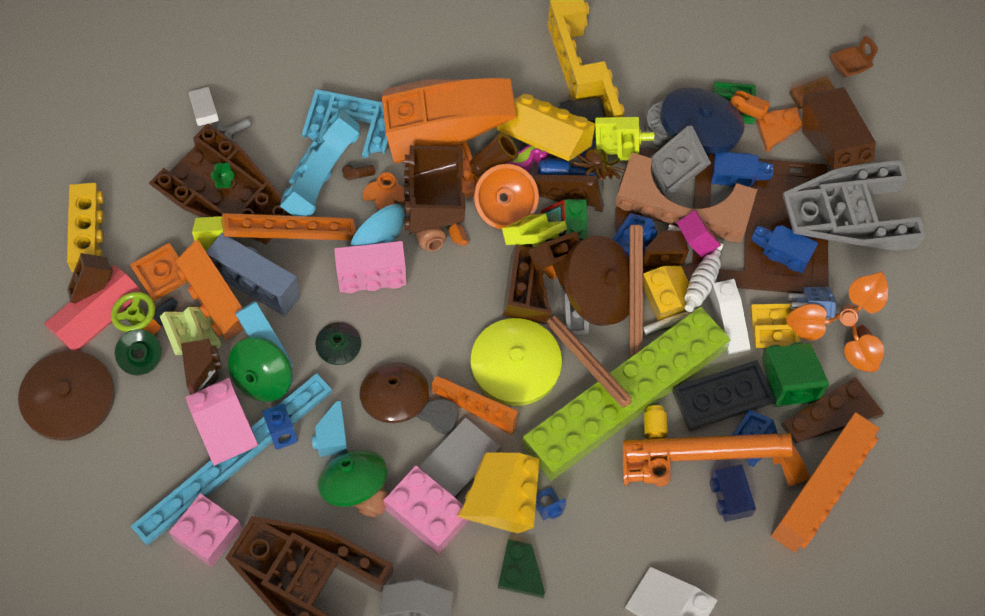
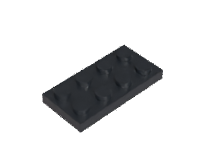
(723, 395)

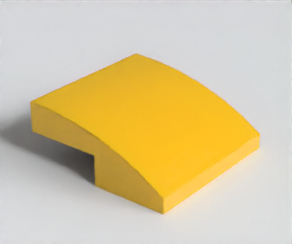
(770, 325)

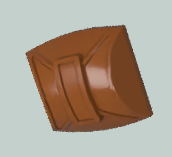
(853, 59)

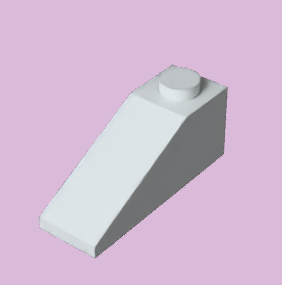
(730, 315)

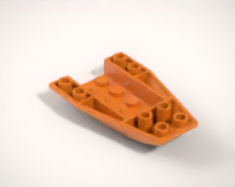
(444, 111)

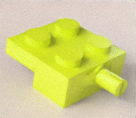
(620, 136)
(532, 230)

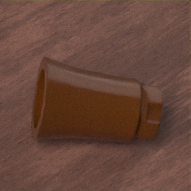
(497, 152)

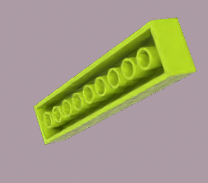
(646, 378)

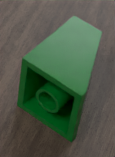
(794, 374)

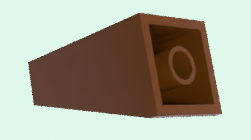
(837, 128)

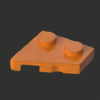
(778, 126)

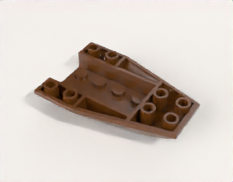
(195, 191)

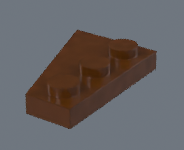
(570, 188)

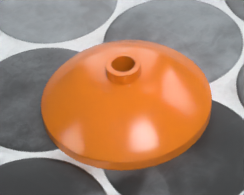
(520, 192)

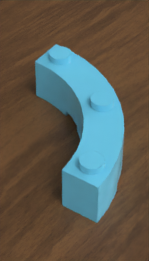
(317, 164)

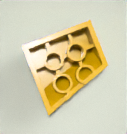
(503, 492)

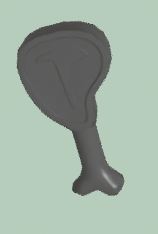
(440, 415)

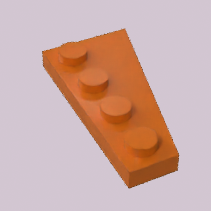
(478, 405)

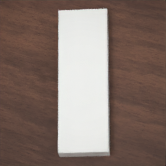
(203, 106)

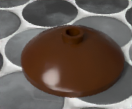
(397, 401)

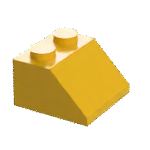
(666, 290)

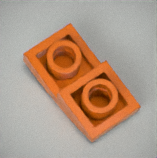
(793, 467)

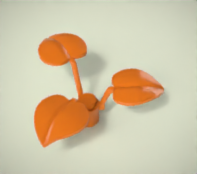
(867, 292)

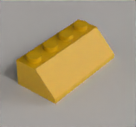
(549, 128)

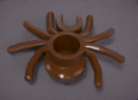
(597, 162)

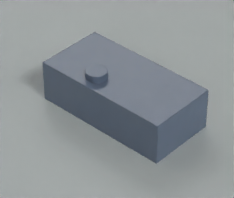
(254, 274)

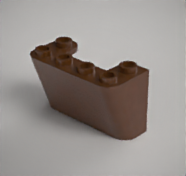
(433, 187)

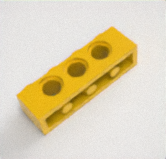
(79, 198)

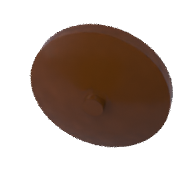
(598, 280)
(66, 395)

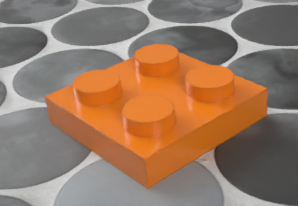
(158, 272)

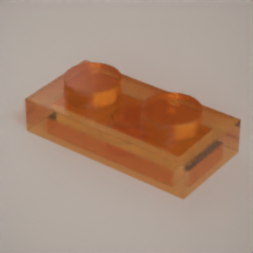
(815, 86)

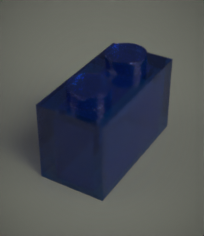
(732, 493)

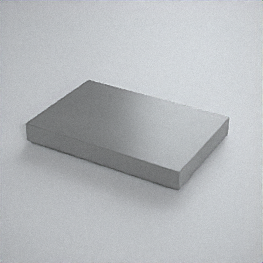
(679, 161)
(458, 457)

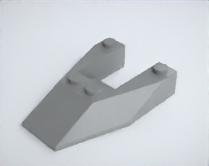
(841, 208)

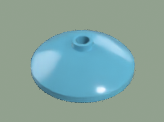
(381, 227)

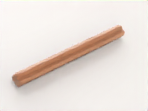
(635, 289)
(589, 361)

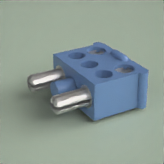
(815, 295)

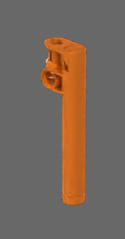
(646, 456)

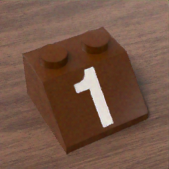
(200, 364)

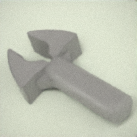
(228, 132)

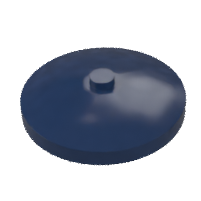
(710, 114)

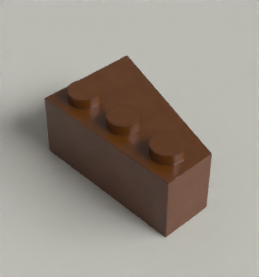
(525, 289)

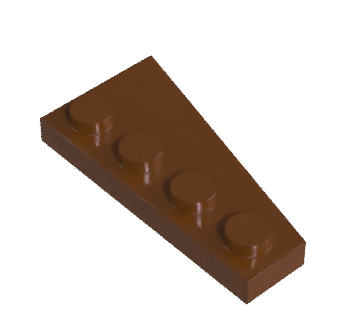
(832, 412)

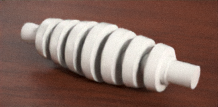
(702, 280)

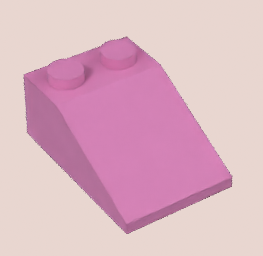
(221, 421)

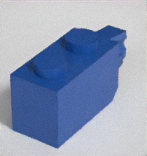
(739, 168)
(785, 246)

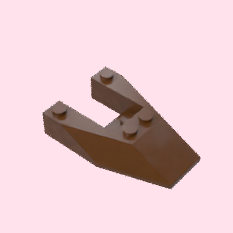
(293, 562)

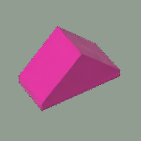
(698, 234)

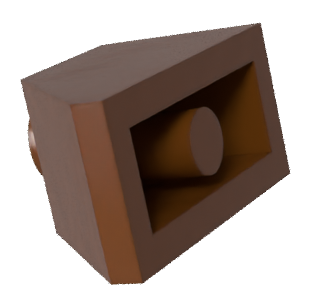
(666, 249)
(89, 277)

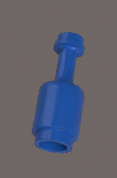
(560, 167)

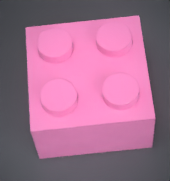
(205, 530)

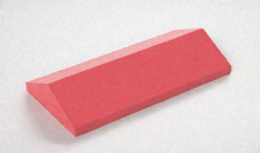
(82, 321)

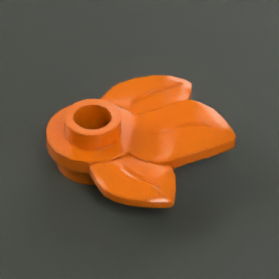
(384, 194)

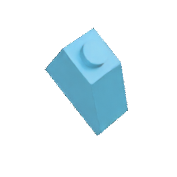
(330, 433)

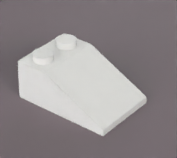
(668, 596)

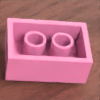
(370, 267)
(426, 509)

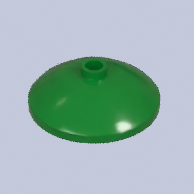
(260, 369)
(352, 478)

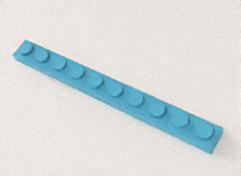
(211, 477)

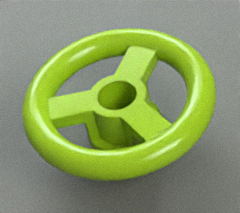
(134, 313)

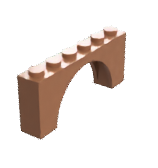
(641, 195)

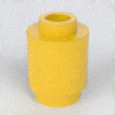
(655, 422)

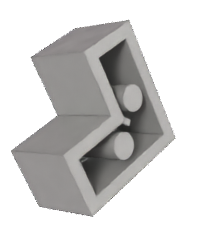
(416, 599)

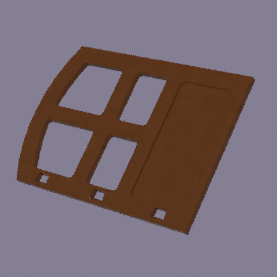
(767, 212)

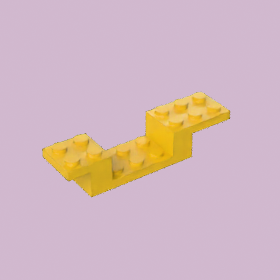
(593, 80)

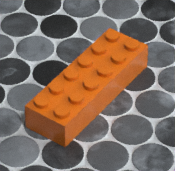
(827, 484)

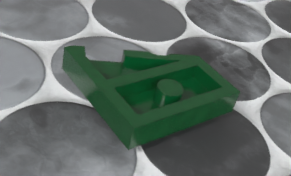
(521, 570)

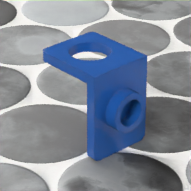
(279, 424)
(553, 510)

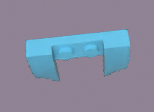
(327, 103)

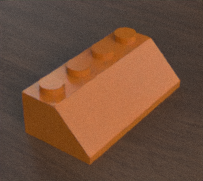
(210, 290)

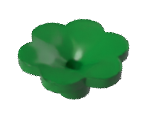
(222, 175)

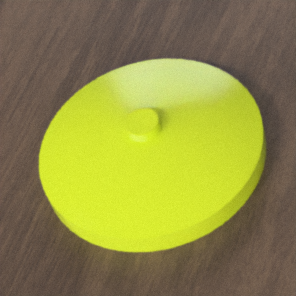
(516, 362)

